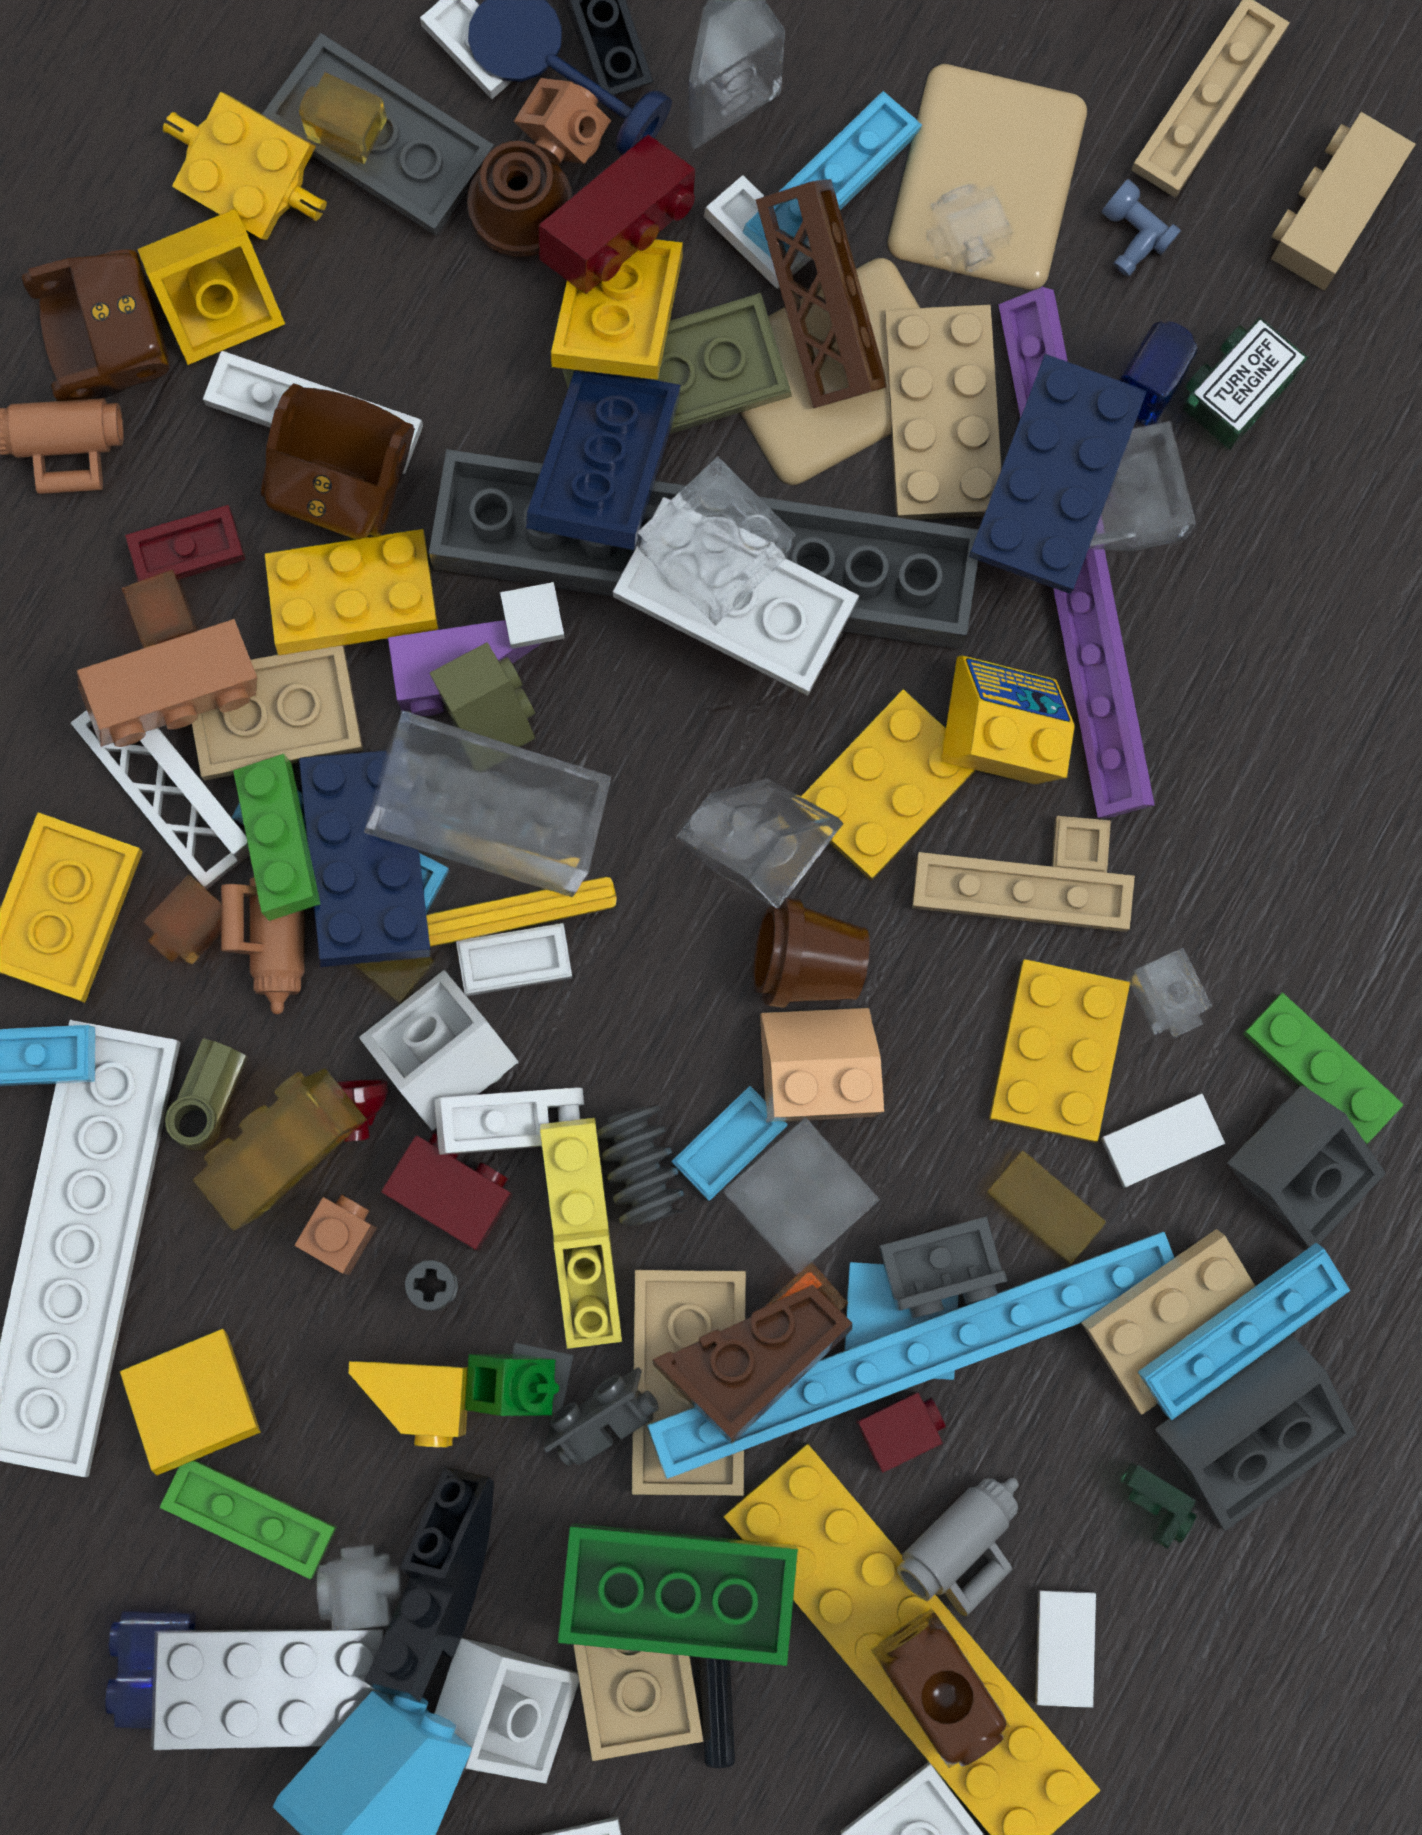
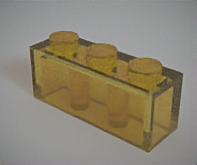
(277, 1147)

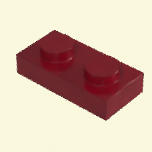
(187, 545)

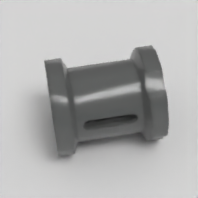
(422, 1272)

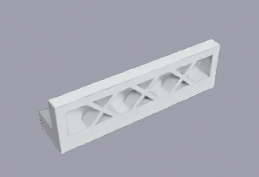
(187, 785)

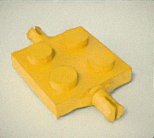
(244, 165)

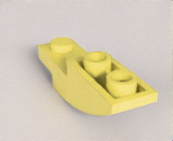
(581, 1233)

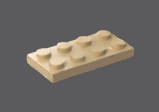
(942, 411)
(668, 1316)

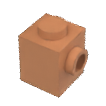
(337, 1233)

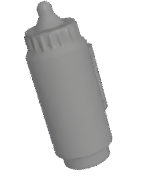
(958, 1541)

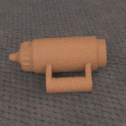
(62, 429)
(274, 945)

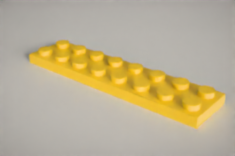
(857, 1600)

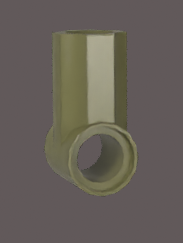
(206, 1089)

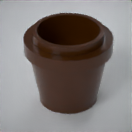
(511, 218)
(808, 956)

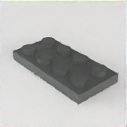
(421, 155)

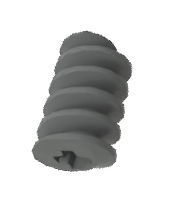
(639, 1166)

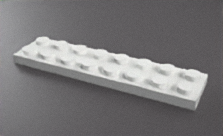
(81, 1251)

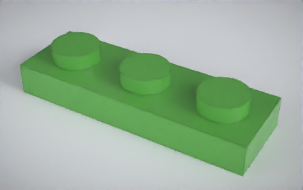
(276, 837)
(1322, 1065)
(248, 1517)

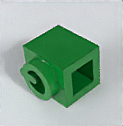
(522, 1384)

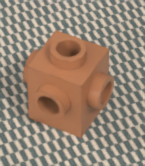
(563, 120)

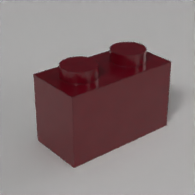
(449, 1192)

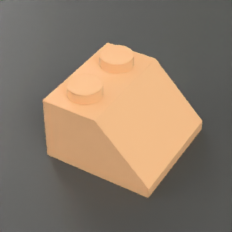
(821, 1065)

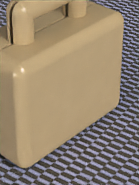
(987, 135)
(810, 440)

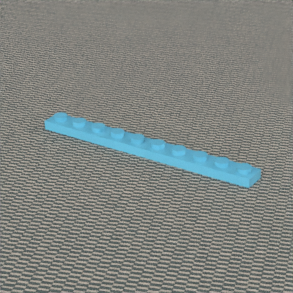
(921, 1353)

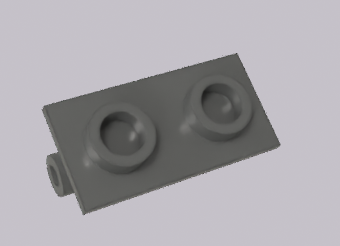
(615, 1403)

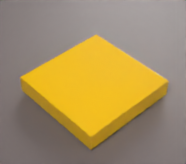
(189, 1402)

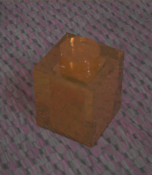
(159, 609)
(185, 922)

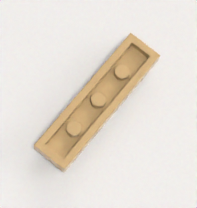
(1210, 96)
(1023, 892)

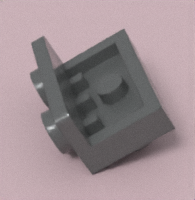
(942, 1266)

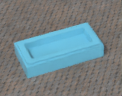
(728, 1144)

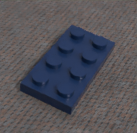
(603, 458)
(1057, 474)
(364, 883)

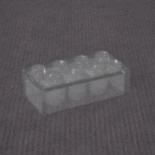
(488, 804)

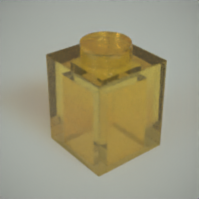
(342, 117)

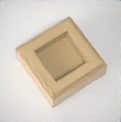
(1081, 843)

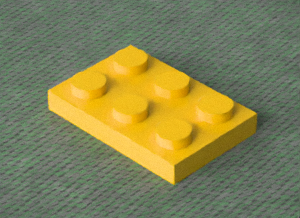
(621, 321)
(350, 592)
(887, 784)
(63, 906)
(1059, 1051)

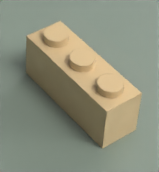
(1340, 199)

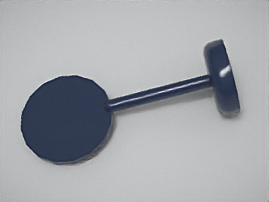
(523, 40)

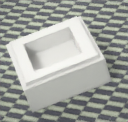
(532, 615)

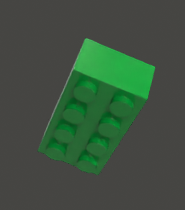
(678, 1594)

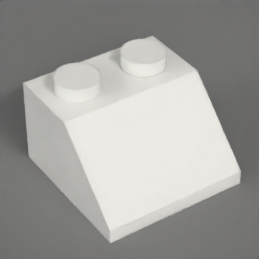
(438, 1047)
(507, 1708)

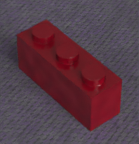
(617, 214)

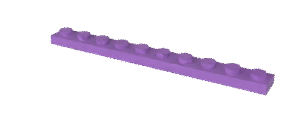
(1088, 614)

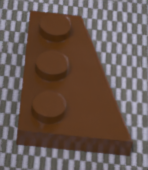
(752, 1364)

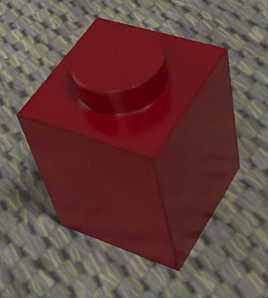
(901, 1430)

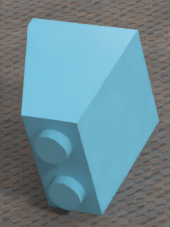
(378, 1773)

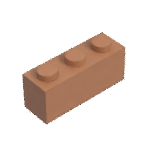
(168, 684)

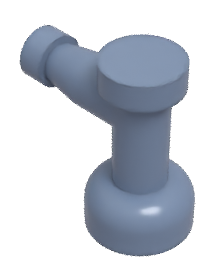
(1153, 232)

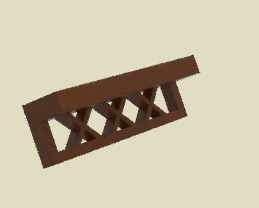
(840, 287)

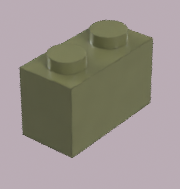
(485, 696)

